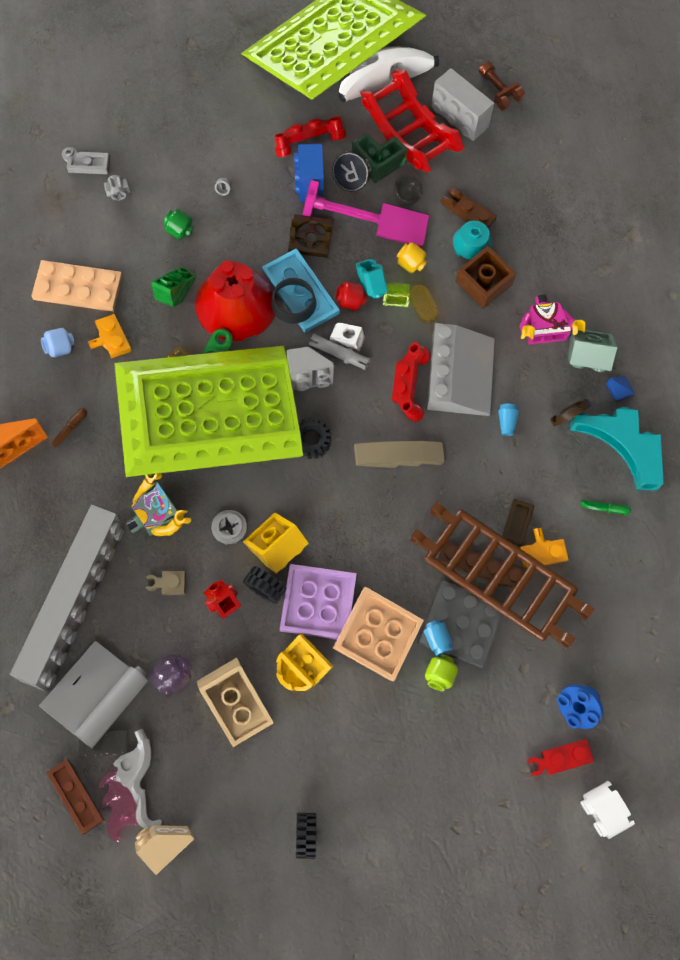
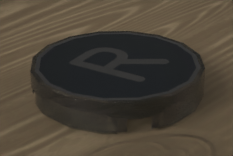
(351, 171)

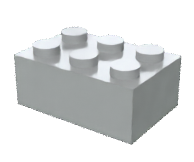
(462, 104)

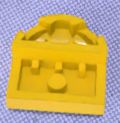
(301, 665)

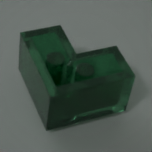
(382, 158)

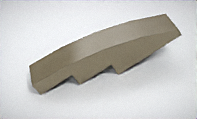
(396, 453)

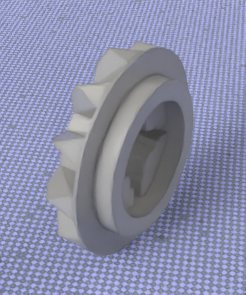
(233, 518)

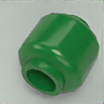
(178, 224)

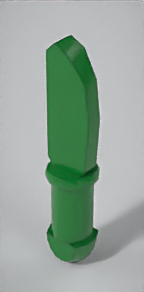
(610, 508)

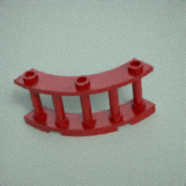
(446, 136)

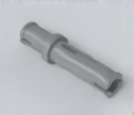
(348, 355)

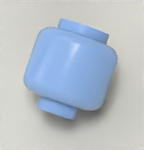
(57, 342)

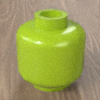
(441, 673)

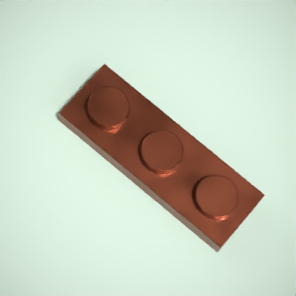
(75, 796)

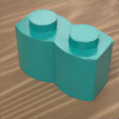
(372, 278)

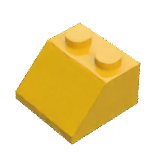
(276, 542)

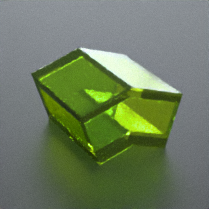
(397, 295)

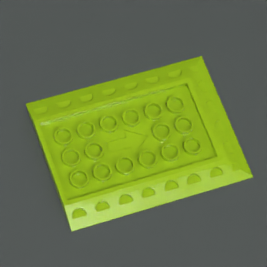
(330, 41)
(206, 411)

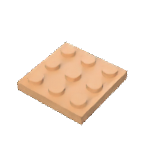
(378, 634)

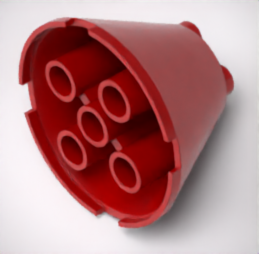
(235, 300)

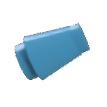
(508, 418)

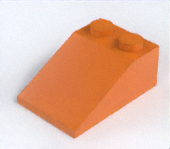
(19, 438)

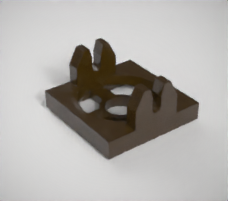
(320, 251)

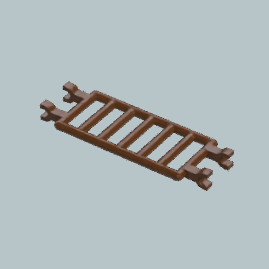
(568, 599)

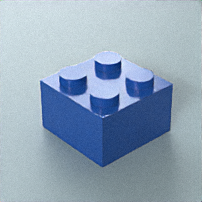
(307, 168)

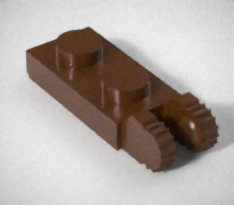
(467, 208)

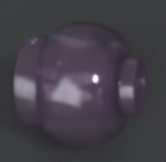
(171, 674)

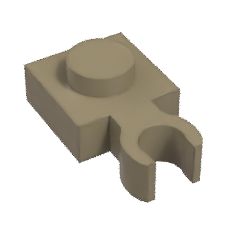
(171, 583)

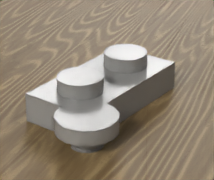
(86, 161)

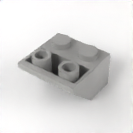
(309, 369)

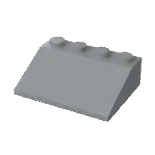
(460, 371)

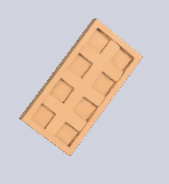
(77, 285)

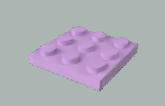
(317, 601)

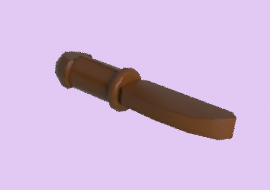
(74, 421)

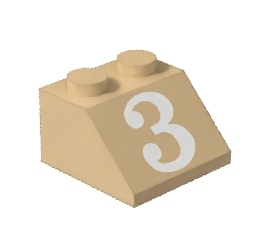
(162, 844)

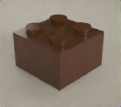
(485, 277)

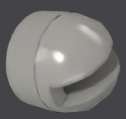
(219, 186)

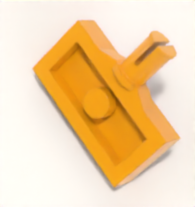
(110, 337)
(546, 551)

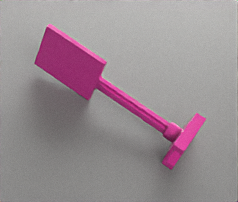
(393, 222)

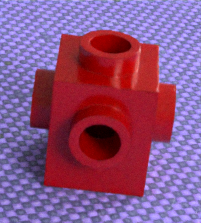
(221, 598)

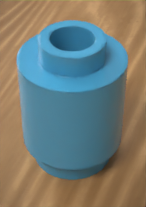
(438, 637)

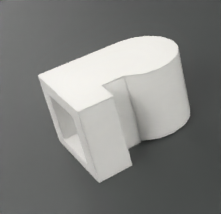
(348, 336)

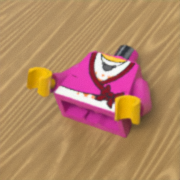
(548, 322)

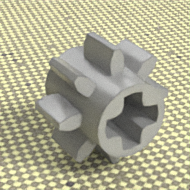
(116, 187)

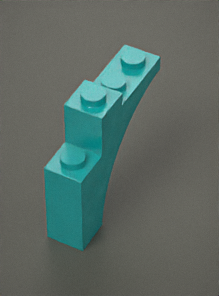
(621, 431)

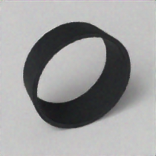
(293, 318)

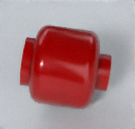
(350, 296)

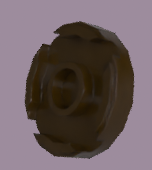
(570, 412)

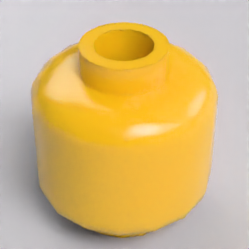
(411, 257)

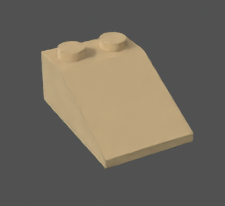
(234, 702)

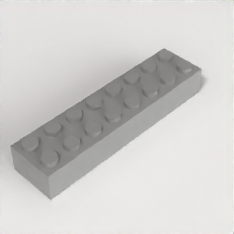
(68, 598)

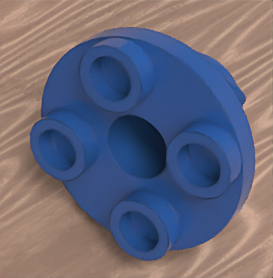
(580, 706)

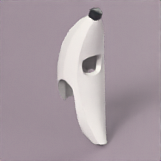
(377, 70)

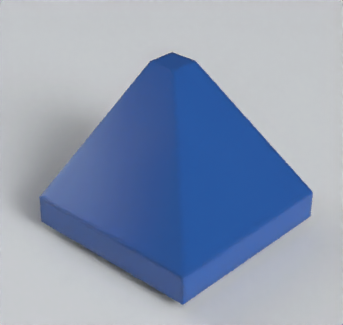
(619, 388)

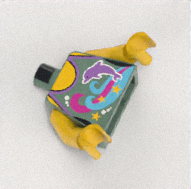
(155, 510)

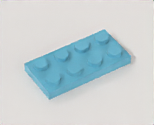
(297, 297)

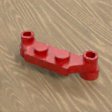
(311, 129)
(406, 379)

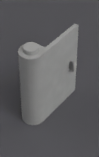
(94, 694)

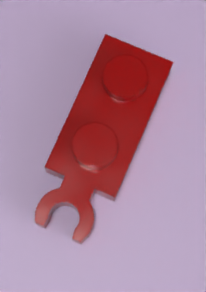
(563, 758)

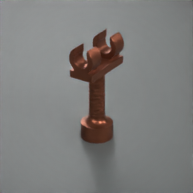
(501, 98)

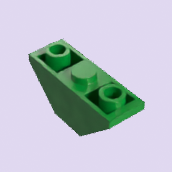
(173, 286)

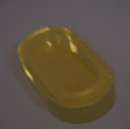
(423, 304)

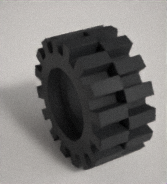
(324, 433)
(264, 584)
(306, 836)

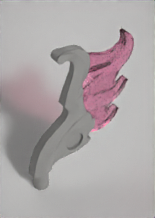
(125, 790)

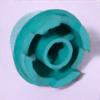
(471, 239)

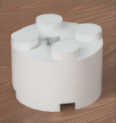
(607, 810)

